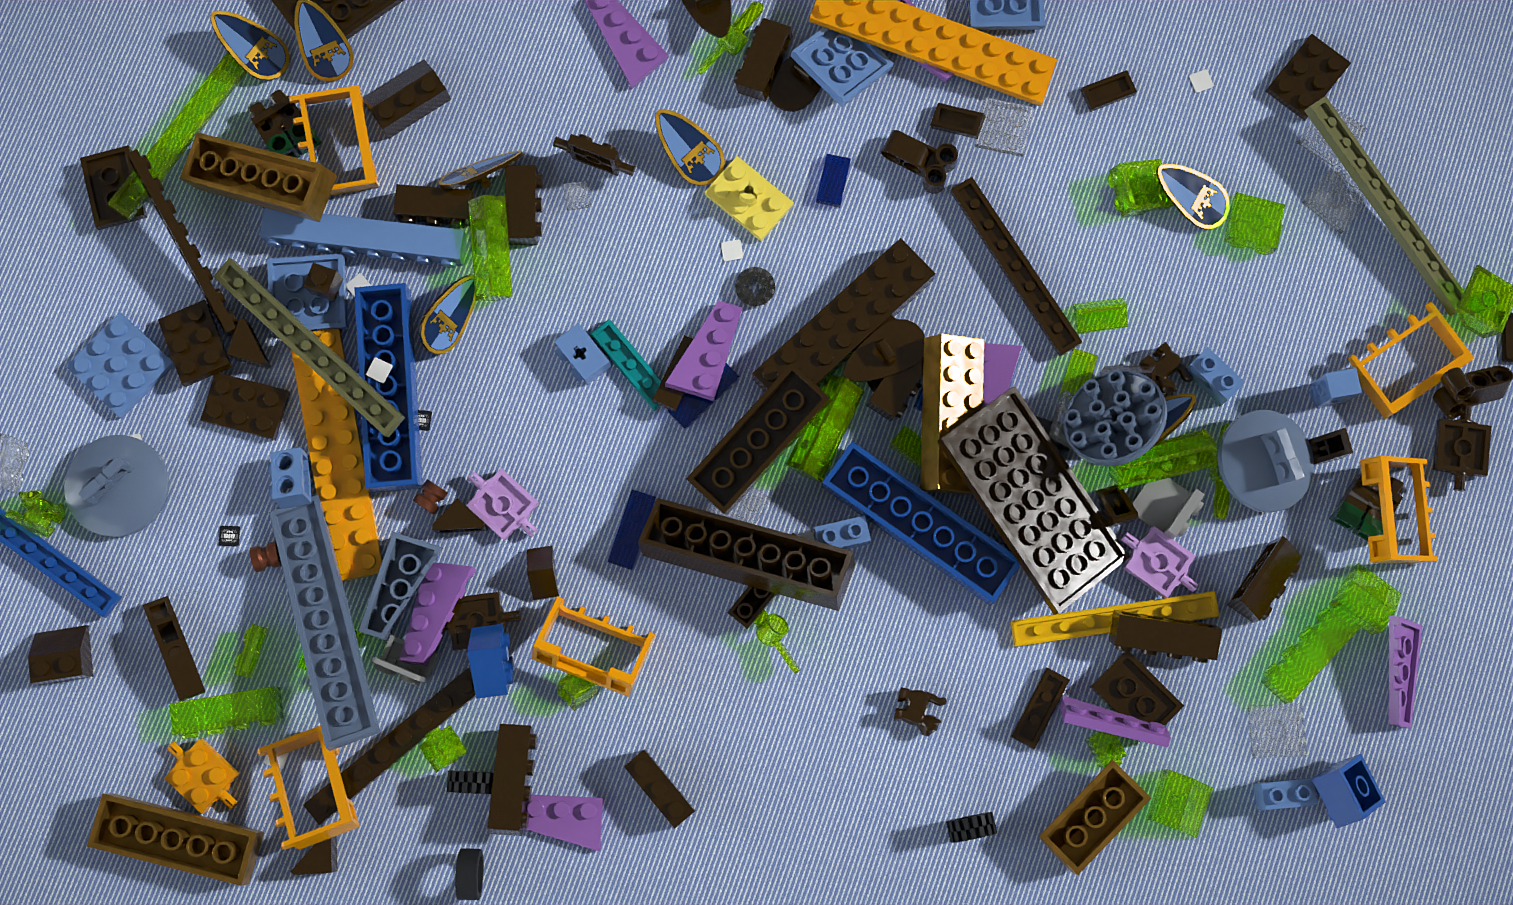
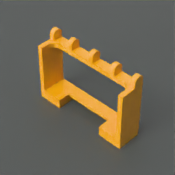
(355, 94)
(1446, 334)
(1384, 547)
(614, 679)
(345, 806)

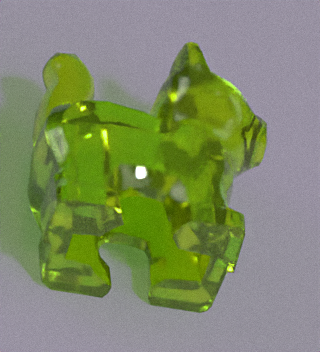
(39, 513)

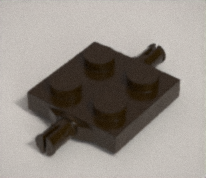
(593, 154)
(1462, 448)
(476, 612)

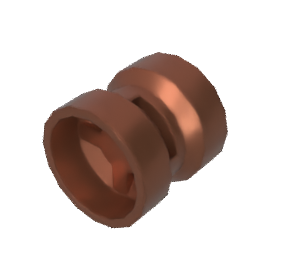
(431, 495)
(265, 557)

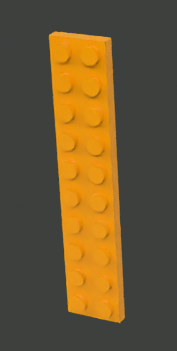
(940, 44)
(339, 467)

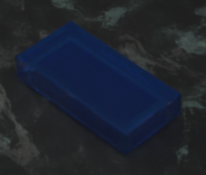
(833, 180)

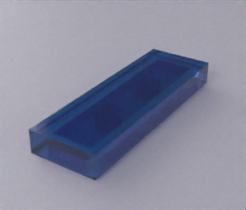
(693, 406)
(632, 524)

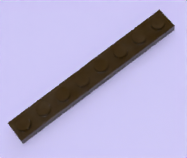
(178, 234)
(1016, 267)
(395, 745)

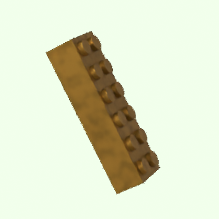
(258, 176)
(950, 396)
(175, 839)

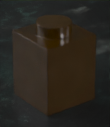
(323, 282)

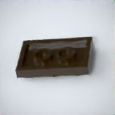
(1308, 76)
(103, 177)
(194, 343)
(245, 406)
(1135, 691)

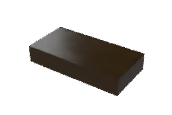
(1108, 91)
(957, 120)

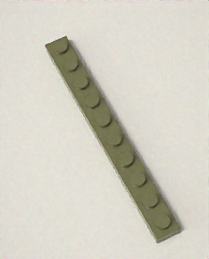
(1386, 204)
(309, 347)

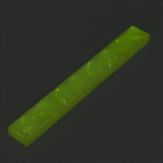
(180, 133)

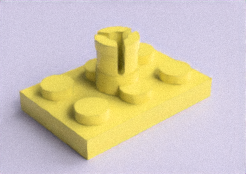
(749, 198)

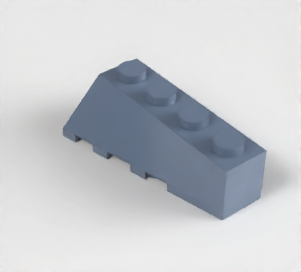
(398, 578)

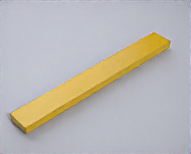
(1099, 620)

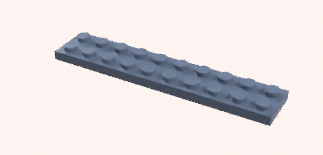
(324, 625)

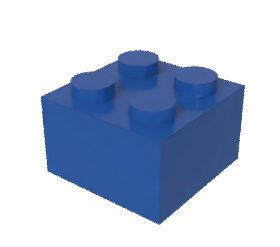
(490, 661)
(1348, 791)

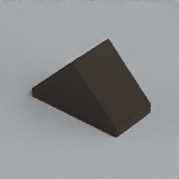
(246, 346)
(1331, 446)
(1116, 506)
(458, 519)
(542, 573)
(319, 859)

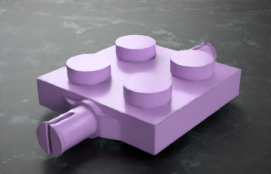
(502, 504)
(1159, 562)

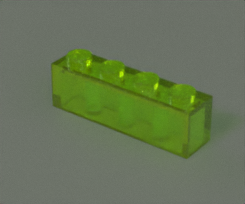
(490, 248)
(823, 436)
(1168, 459)
(1310, 654)
(226, 711)

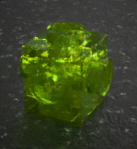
(442, 748)

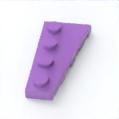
(629, 42)
(706, 356)
(998, 369)
(433, 609)
(1403, 669)
(1111, 722)
(567, 818)

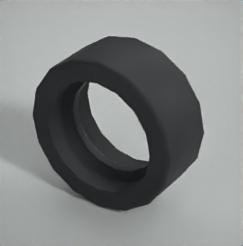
(469, 874)

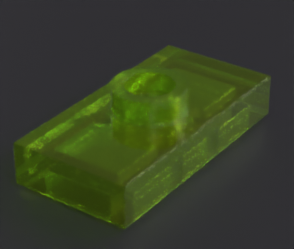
(1078, 370)

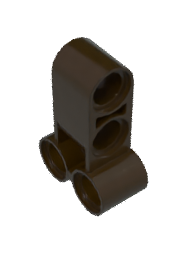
(920, 158)
(1471, 388)

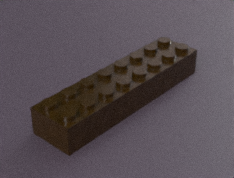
(851, 317)
(747, 554)

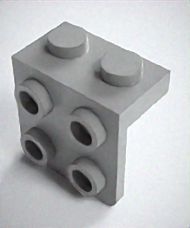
(1167, 506)
(411, 673)

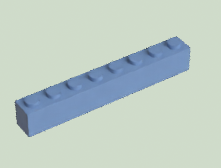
(366, 237)

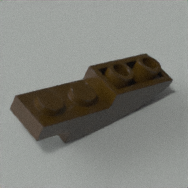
(751, 605)
(174, 648)

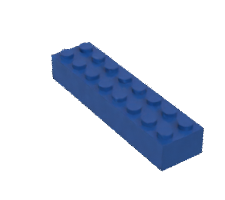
(387, 333)
(921, 523)

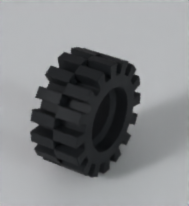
(469, 782)
(971, 827)

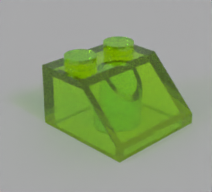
(1485, 303)
(1367, 599)
(1179, 803)

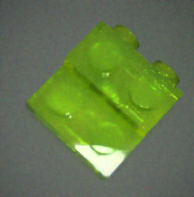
(1137, 188)
(1254, 224)

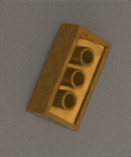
(1094, 817)

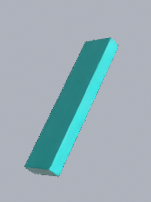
(627, 361)

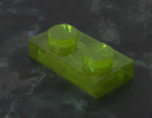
(246, 661)

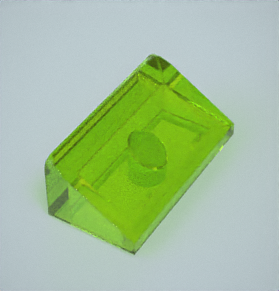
(1100, 315)
(908, 445)

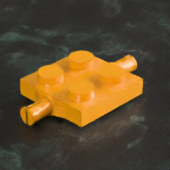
(202, 775)

